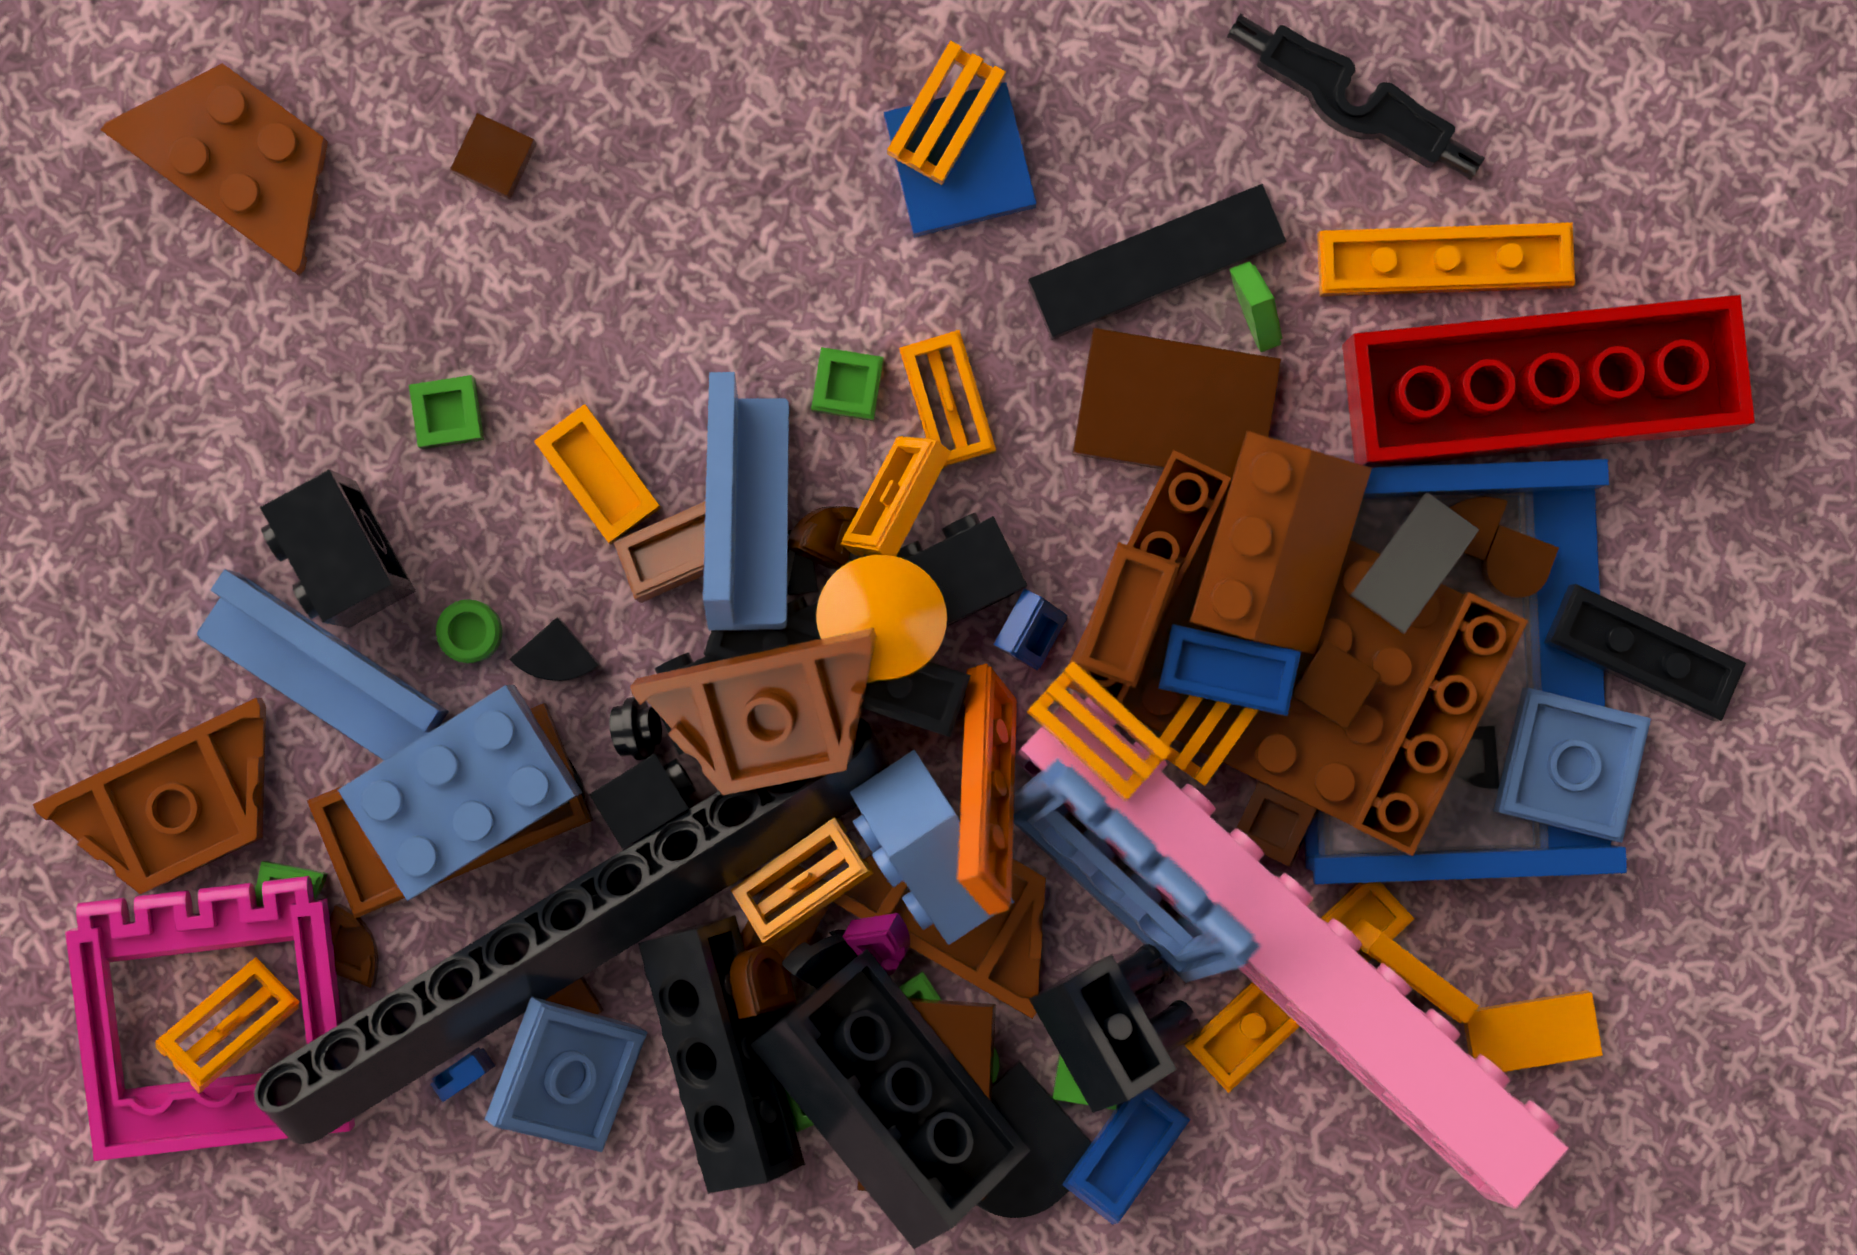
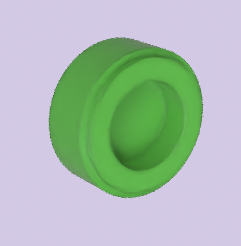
(469, 631)

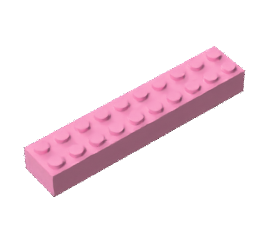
(1327, 986)

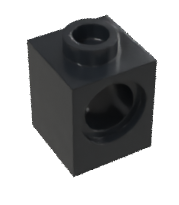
(644, 798)

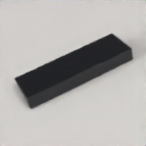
(1645, 652)

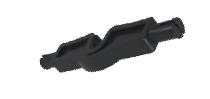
(1386, 114)

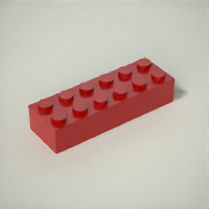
(1548, 382)

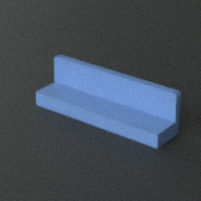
(746, 509)
(316, 668)

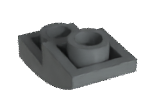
(1414, 563)

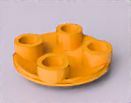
(896, 602)

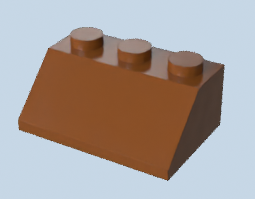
(1280, 543)

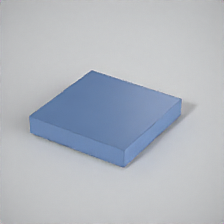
(1572, 764)
(565, 1075)

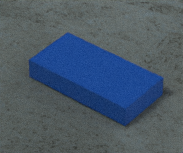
(1229, 670)
(1126, 1154)

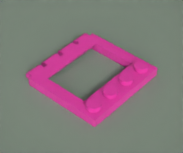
(175, 1114)

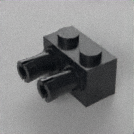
(1105, 1031)

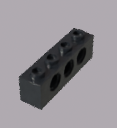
(727, 1091)

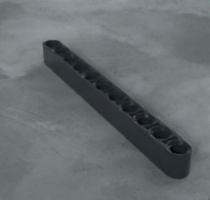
(550, 946)

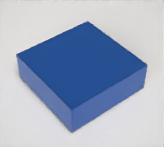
(1031, 629)

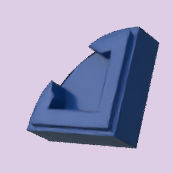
(462, 1073)

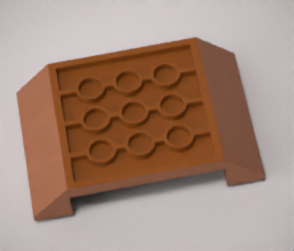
(1412, 726)

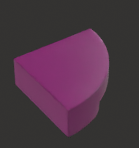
(882, 937)

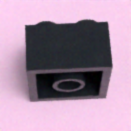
(335, 550)

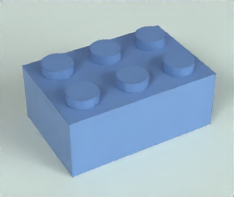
(459, 791)

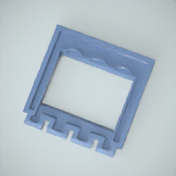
(1193, 948)

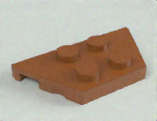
(233, 156)
(768, 711)
(172, 802)
(995, 956)

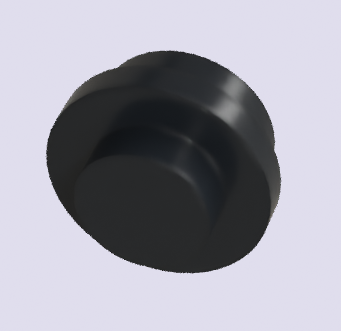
(635, 729)

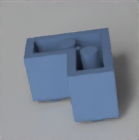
(918, 841)

